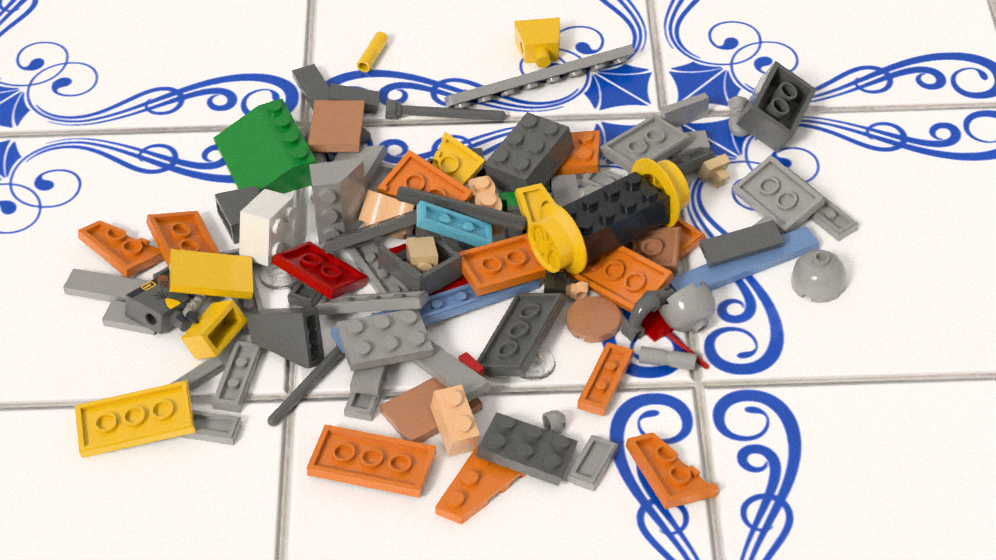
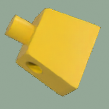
(538, 40)

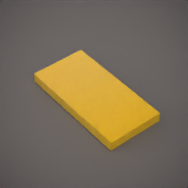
(134, 419)

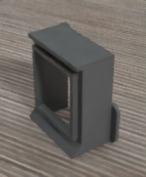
(447, 270)

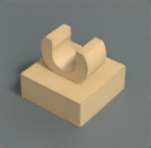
(715, 170)

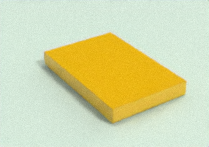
(210, 274)

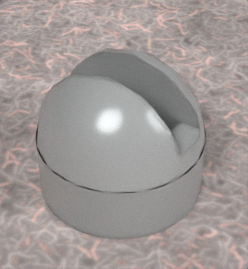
(554, 421)

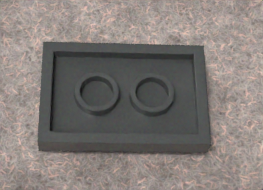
(527, 448)

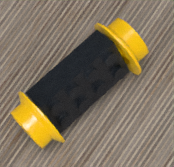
(609, 216)

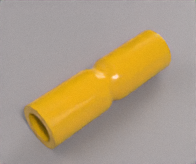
(371, 53)

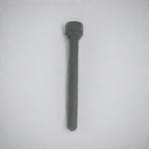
(396, 109)
(301, 390)

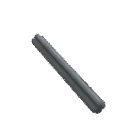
(475, 211)

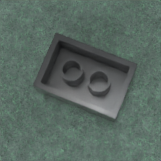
(776, 106)
(529, 153)

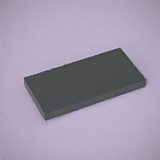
(521, 333)

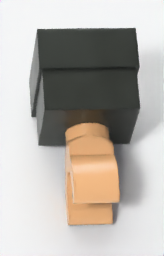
(557, 282)

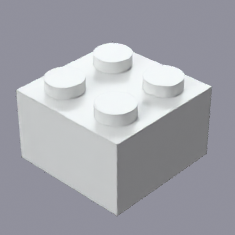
(266, 226)

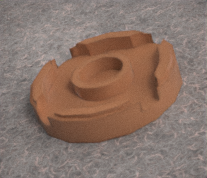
(593, 319)

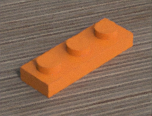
(605, 379)

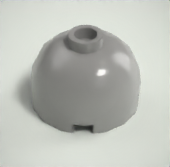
(818, 276)
(689, 308)

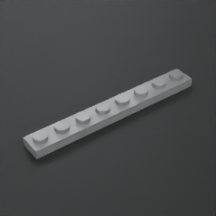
(530, 79)

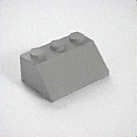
(337, 196)

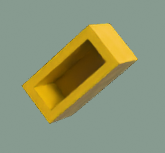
(215, 329)

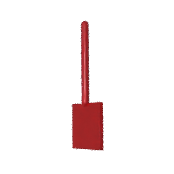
(657, 328)

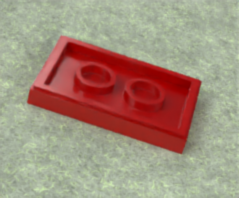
(320, 270)

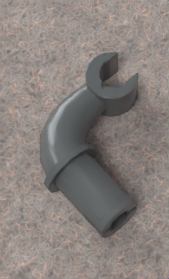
(647, 303)

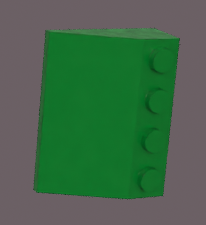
(266, 150)

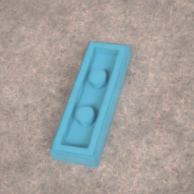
(453, 224)

